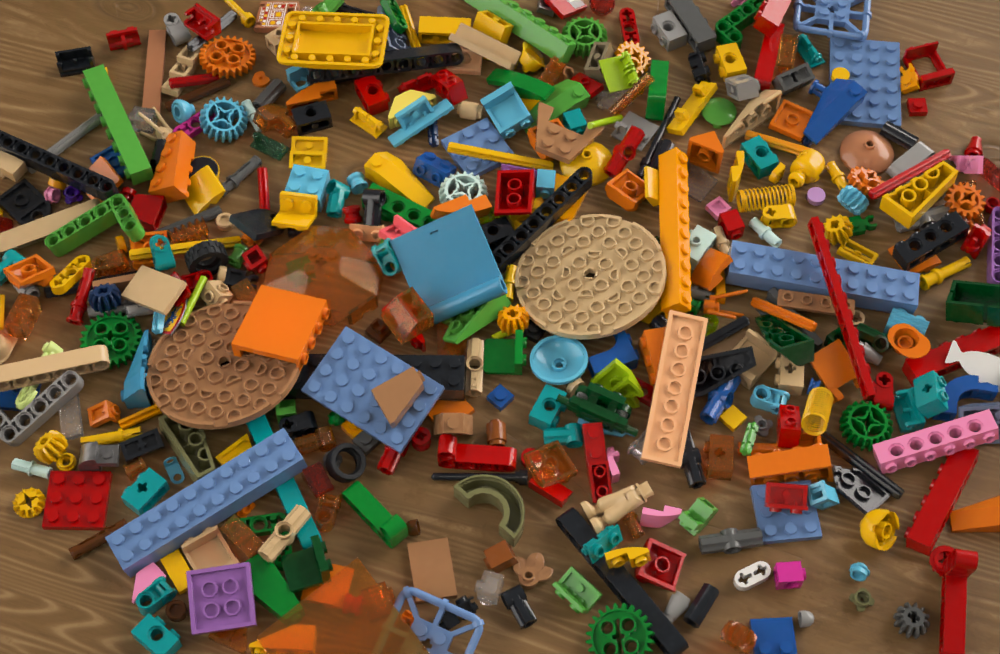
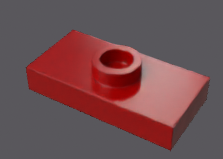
(592, 86)

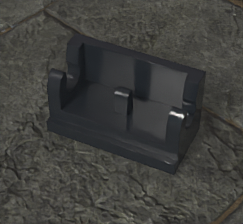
(74, 61)
(141, 445)

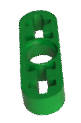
(395, 15)

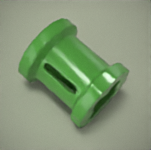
(236, 258)

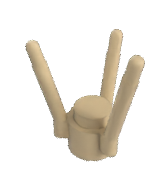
(161, 132)

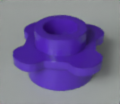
(69, 191)

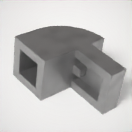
(96, 456)

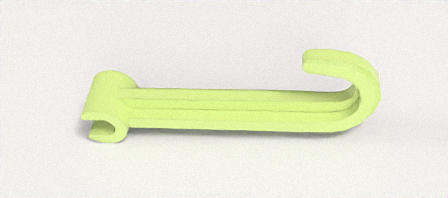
(28, 393)

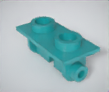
(809, 52)
(606, 541)

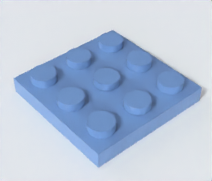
(481, 135)
(784, 526)

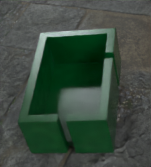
(973, 303)

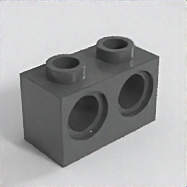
(793, 79)

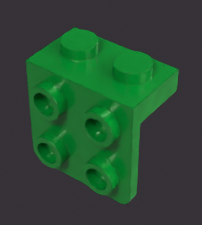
(505, 355)

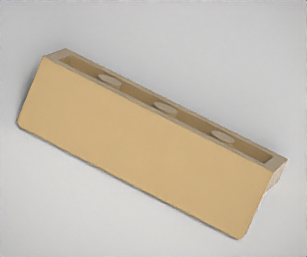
(486, 46)

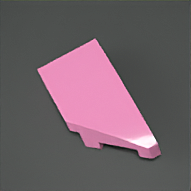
(968, 164)
(612, 458)
(658, 519)
(145, 578)

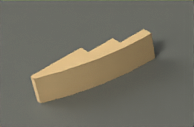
(186, 65)

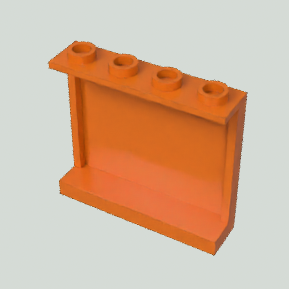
(281, 325)

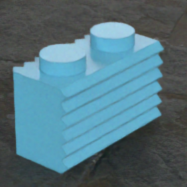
(901, 316)

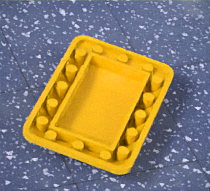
(333, 40)

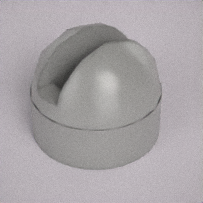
(805, 618)

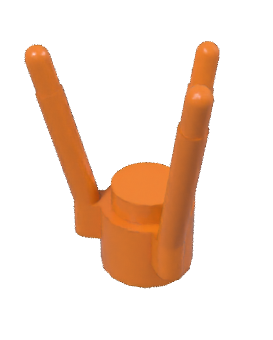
(712, 306)

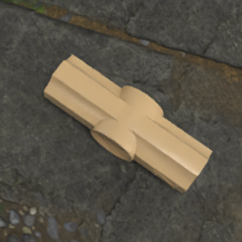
(474, 377)
(276, 543)

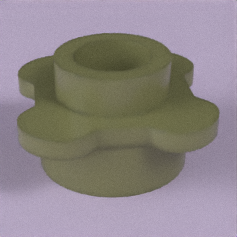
(861, 605)

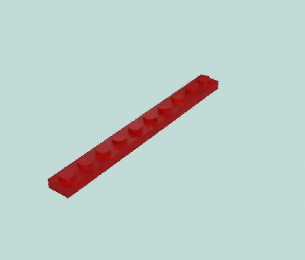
(843, 314)

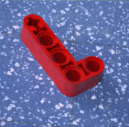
(475, 457)

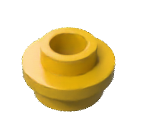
(65, 458)

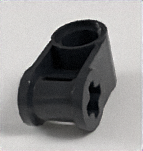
(299, 424)

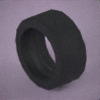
(333, 469)

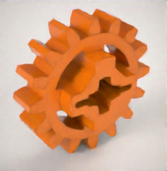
(864, 179)
(964, 200)

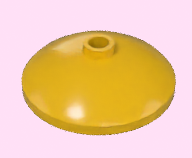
(597, 160)

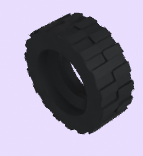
(204, 250)

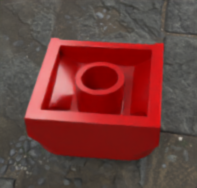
(663, 567)

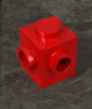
(255, 260)

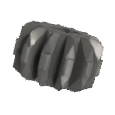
(903, 620)

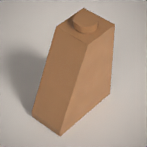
(399, 394)
(453, 424)

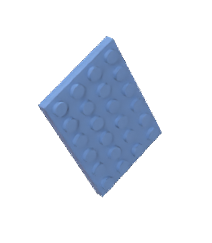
(877, 70)
(345, 385)

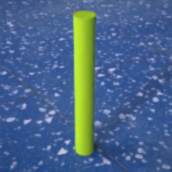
(605, 121)
(193, 299)

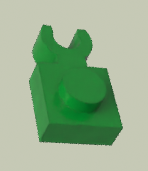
(861, 225)

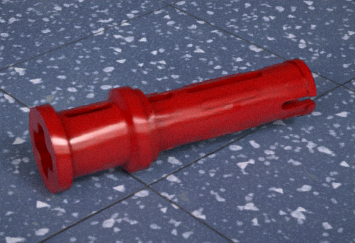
(79, 304)

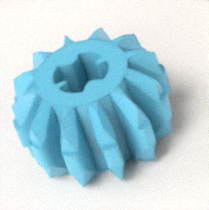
(853, 200)

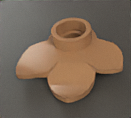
(533, 568)

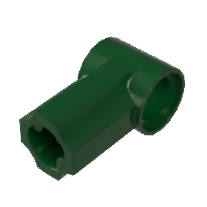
(873, 337)

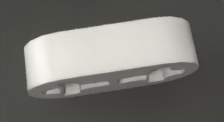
(754, 580)

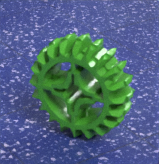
(583, 32)

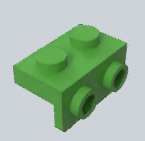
(577, 591)

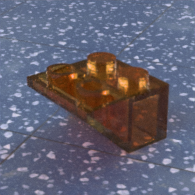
(407, 316)

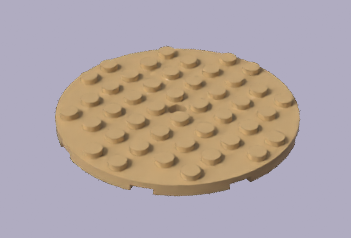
(625, 284)

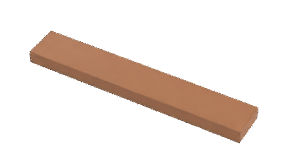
(154, 69)

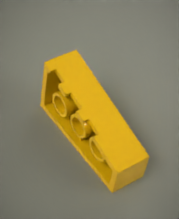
(915, 198)

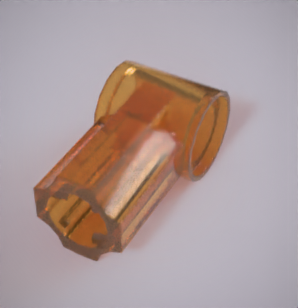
(321, 440)

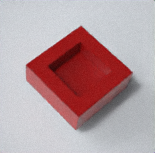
(917, 107)

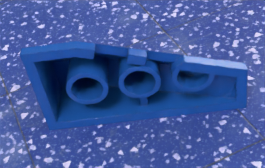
(833, 107)

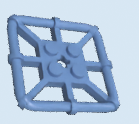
(840, 18)
(439, 637)

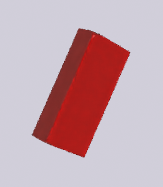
(555, 493)

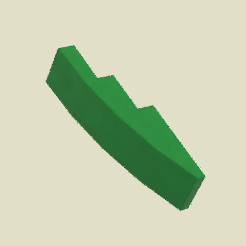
(525, 85)

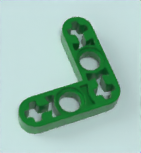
(273, 517)

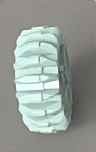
(463, 184)

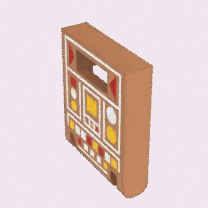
(272, 14)

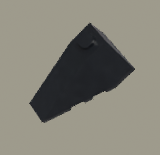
(722, 367)

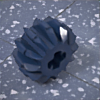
(105, 297)

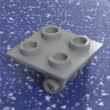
(630, 119)

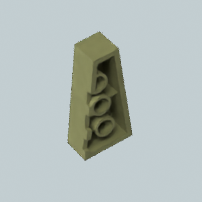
(189, 446)

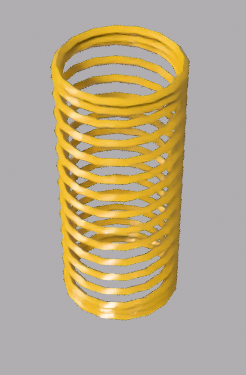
(790, 198)
(822, 413)

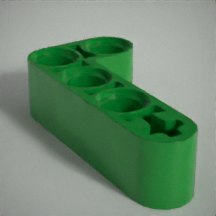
(730, 26)
(657, 90)
(388, 527)

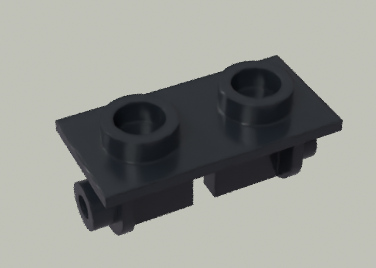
(698, 60)
(450, 620)

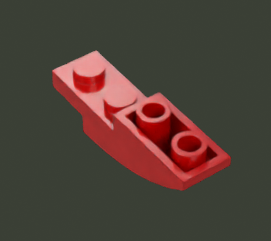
(596, 460)

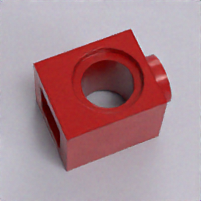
(732, 224)

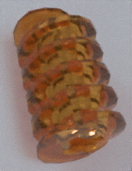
(189, 233)

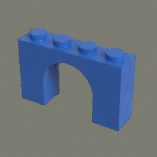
(621, 350)

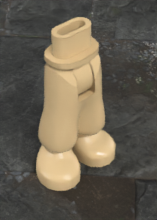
(616, 505)

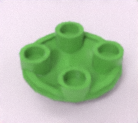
(719, 112)

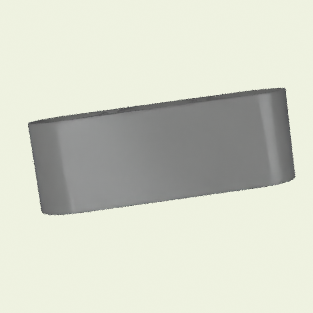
(913, 156)

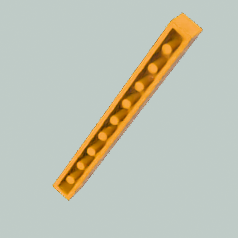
(675, 230)

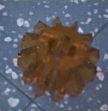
(738, 637)

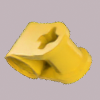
(780, 216)

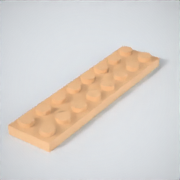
(674, 389)

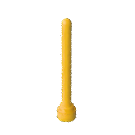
(246, 18)

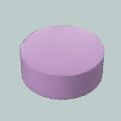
(815, 196)

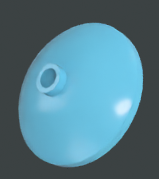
(558, 352)

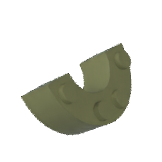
(499, 493)

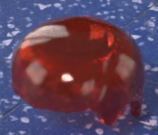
(602, 7)

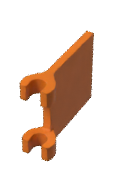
(834, 368)

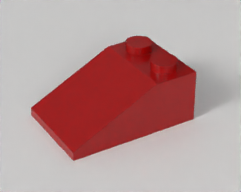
(515, 192)

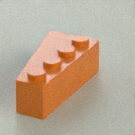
(174, 168)
(650, 347)
(791, 465)

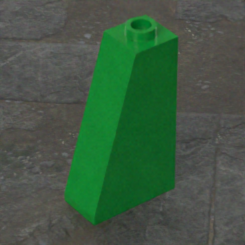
(270, 587)

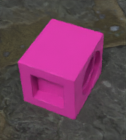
(789, 575)

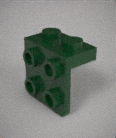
(307, 567)

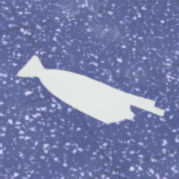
(976, 363)

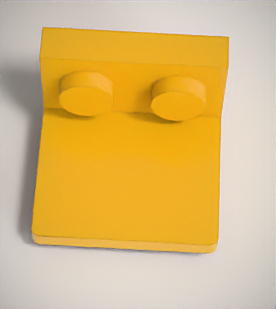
(296, 211)

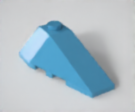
(135, 385)

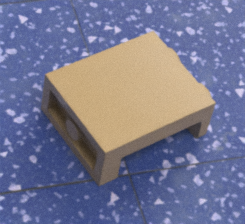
(764, 357)
(208, 550)

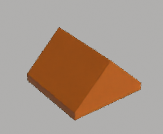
(706, 151)

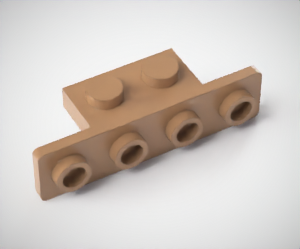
(809, 302)

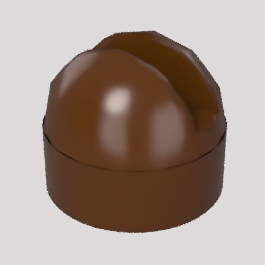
(413, 527)

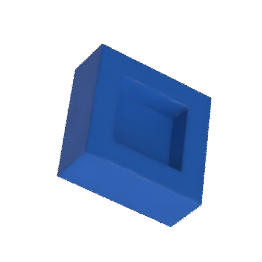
(500, 397)

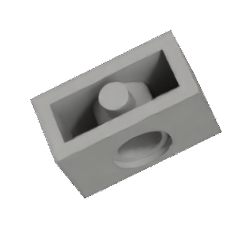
(669, 31)
(742, 87)

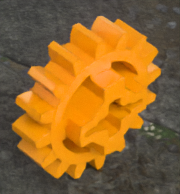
(638, 56)

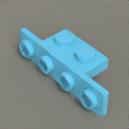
(417, 117)

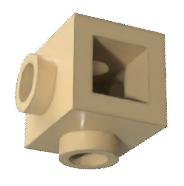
(216, 292)

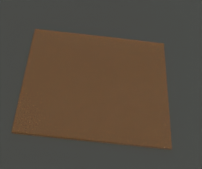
(343, 618)

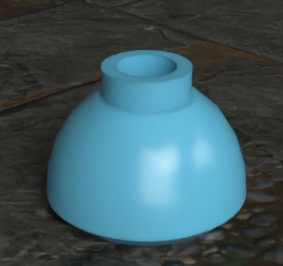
(182, 110)

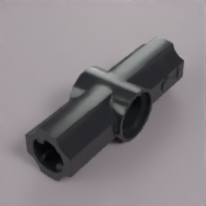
(692, 464)

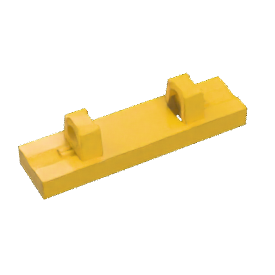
(691, 109)

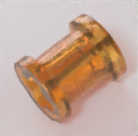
(135, 468)

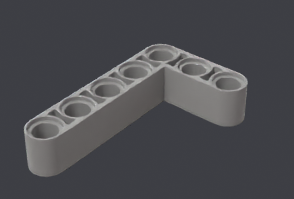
(31, 411)

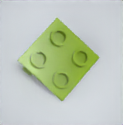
(619, 72)

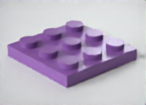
(221, 598)

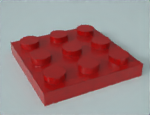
(77, 500)

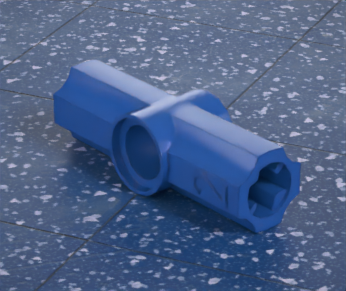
(719, 400)

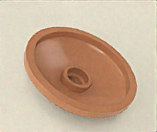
(866, 150)

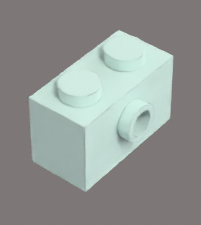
(700, 242)

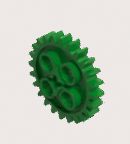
(112, 338)
(639, 633)

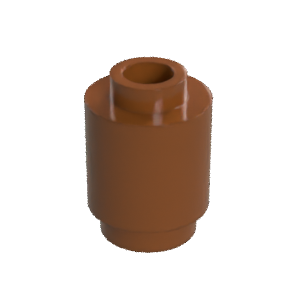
(496, 433)

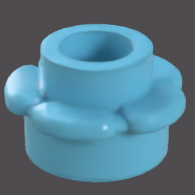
(859, 571)

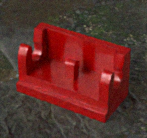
(202, 22)

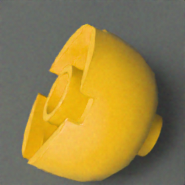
(879, 528)

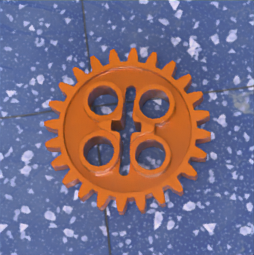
(227, 56)

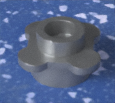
(763, 431)

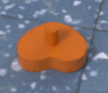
(260, 80)

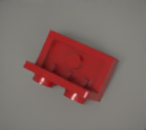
(786, 497)

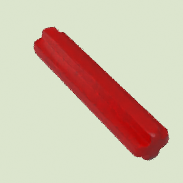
(193, 80)
(263, 188)

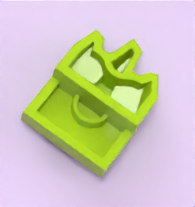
(620, 379)

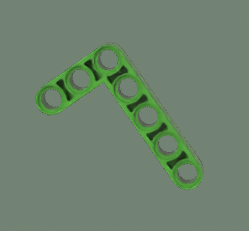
(93, 222)

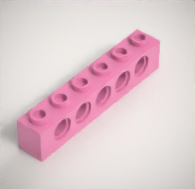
(942, 434)

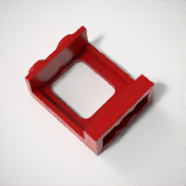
(931, 80)

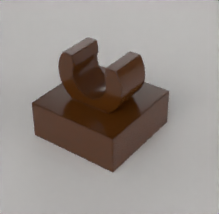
(378, 331)

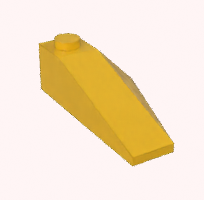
(395, 176)

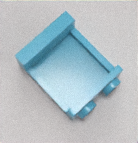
(507, 110)

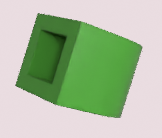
(697, 516)

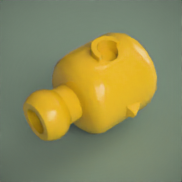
(806, 168)

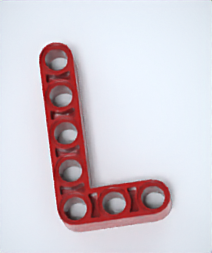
(955, 571)

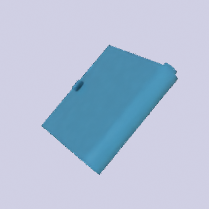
(450, 264)

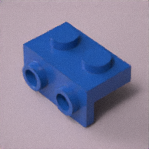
(433, 168)

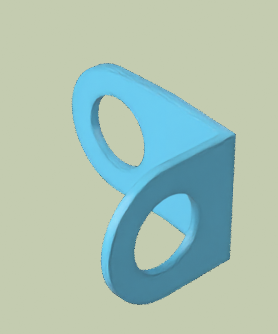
(174, 468)

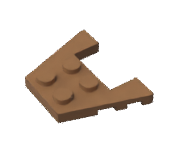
(558, 141)

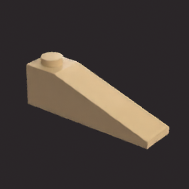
(754, 114)

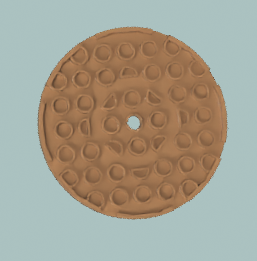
(193, 386)

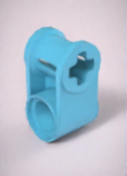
(770, 399)

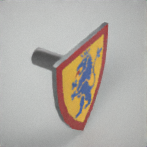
(173, 318)

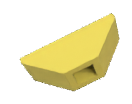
(405, 99)

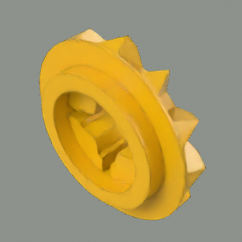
(38, 503)

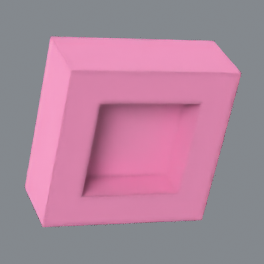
(716, 207)

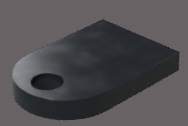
(24, 202)
(256, 223)

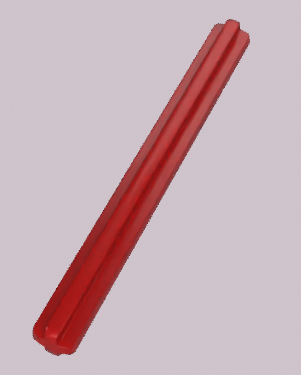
(909, 174)

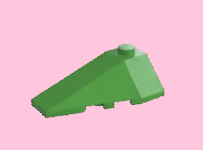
(474, 319)

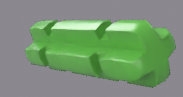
(749, 438)

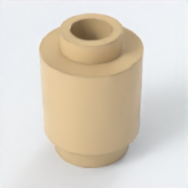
(470, 110)

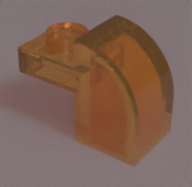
(276, 117)

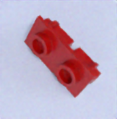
(422, 83)

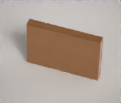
(432, 568)

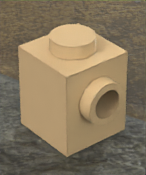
(273, 39)

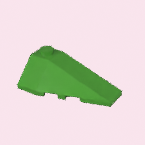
(566, 97)

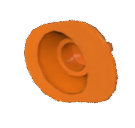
(908, 341)

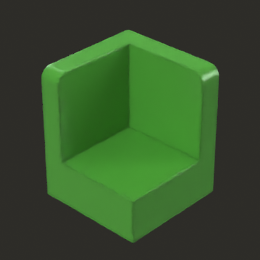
(285, 409)

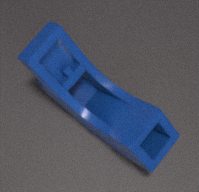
(962, 388)

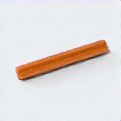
(783, 314)

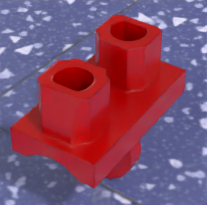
(123, 38)
(976, 240)

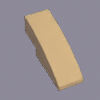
(11, 166)

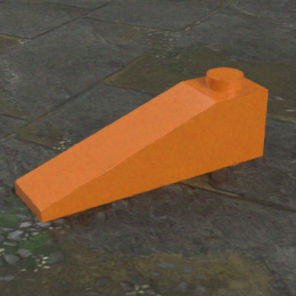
(977, 517)

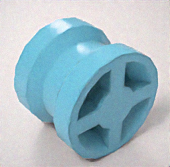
(357, 182)

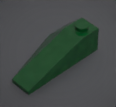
(786, 339)

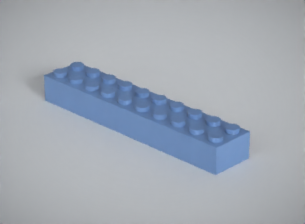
(867, 284)
(206, 502)

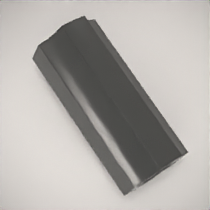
(270, 93)

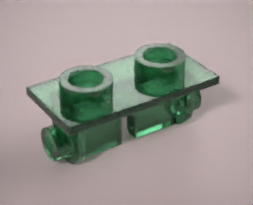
(268, 146)

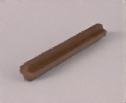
(201, 92)

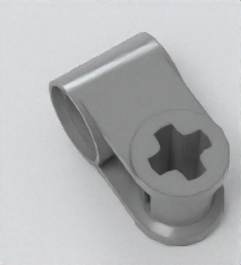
(175, 28)

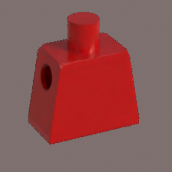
(149, 210)

